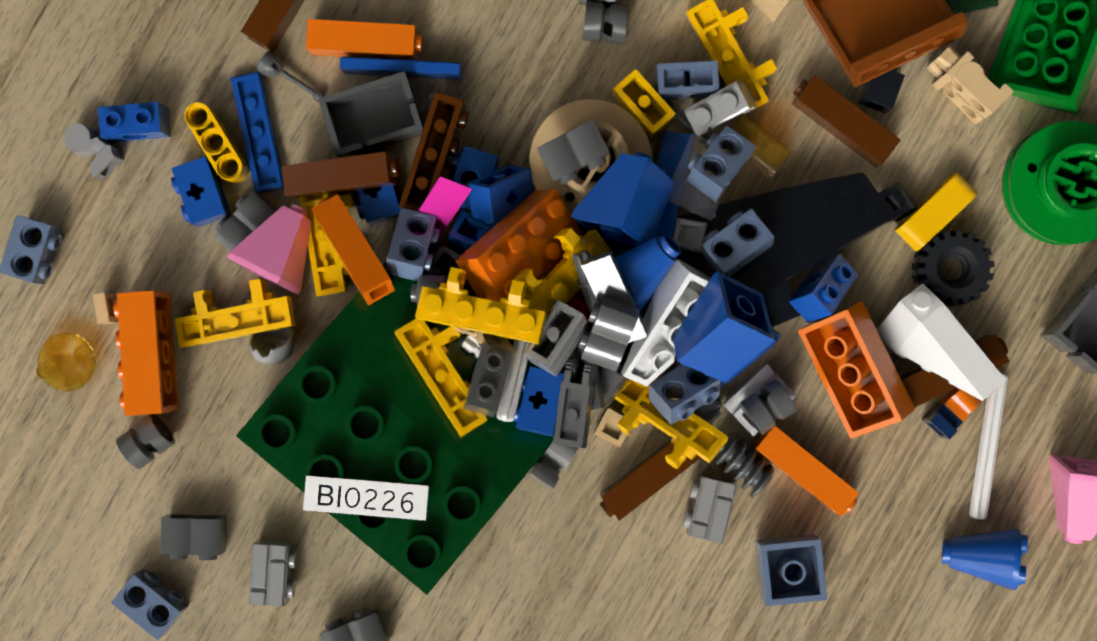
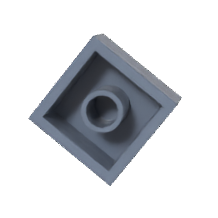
(791, 570)

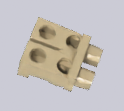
(967, 85)

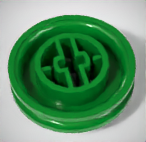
(1044, 200)

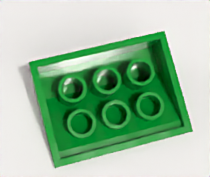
(1049, 52)

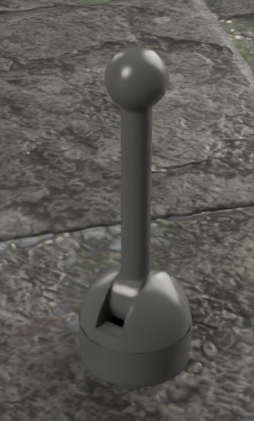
(272, 66)

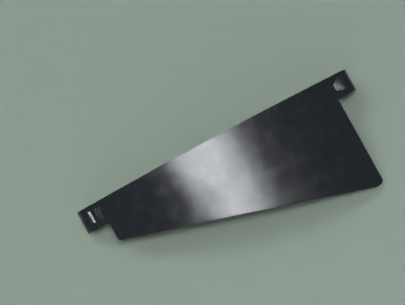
(806, 226)

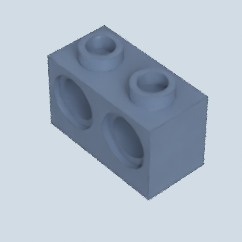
(686, 80)
(722, 164)
(412, 245)
(22, 246)
(742, 249)
(680, 384)
(145, 611)

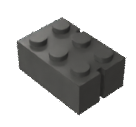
(372, 115)
(1076, 327)

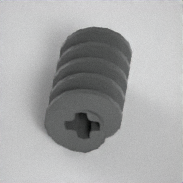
(744, 464)

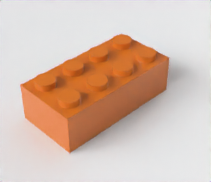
(517, 243)
(146, 352)
(856, 370)

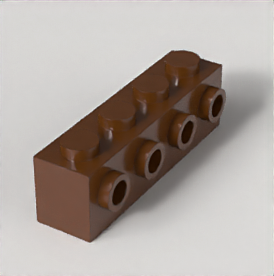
(434, 149)

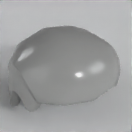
(272, 346)

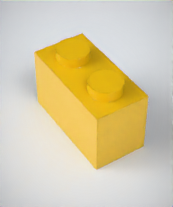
(643, 103)

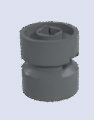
(594, 24)
(768, 406)
(141, 444)

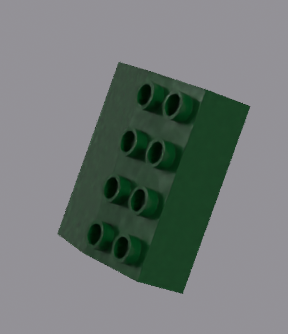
(368, 415)

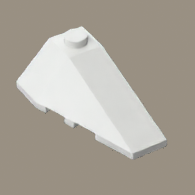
(663, 319)
(932, 337)

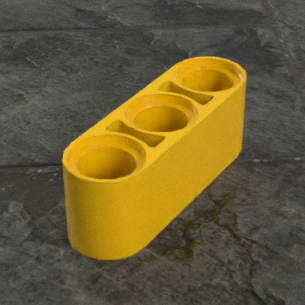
(206, 133)
(936, 211)

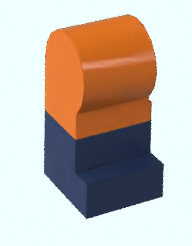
(951, 412)

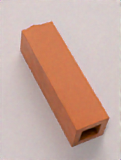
(362, 39)
(353, 249)
(806, 471)

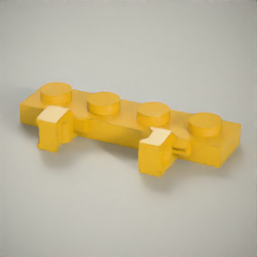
(717, 35)
(325, 264)
(563, 279)
(507, 318)
(214, 324)
(428, 354)
(688, 436)

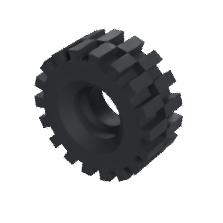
(973, 260)

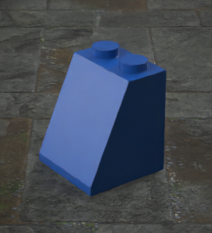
(627, 201)
(723, 328)

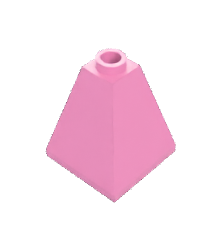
(277, 248)
(1075, 496)

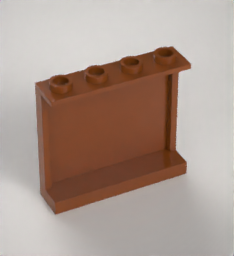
(884, 34)

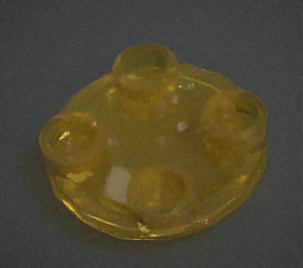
(66, 362)

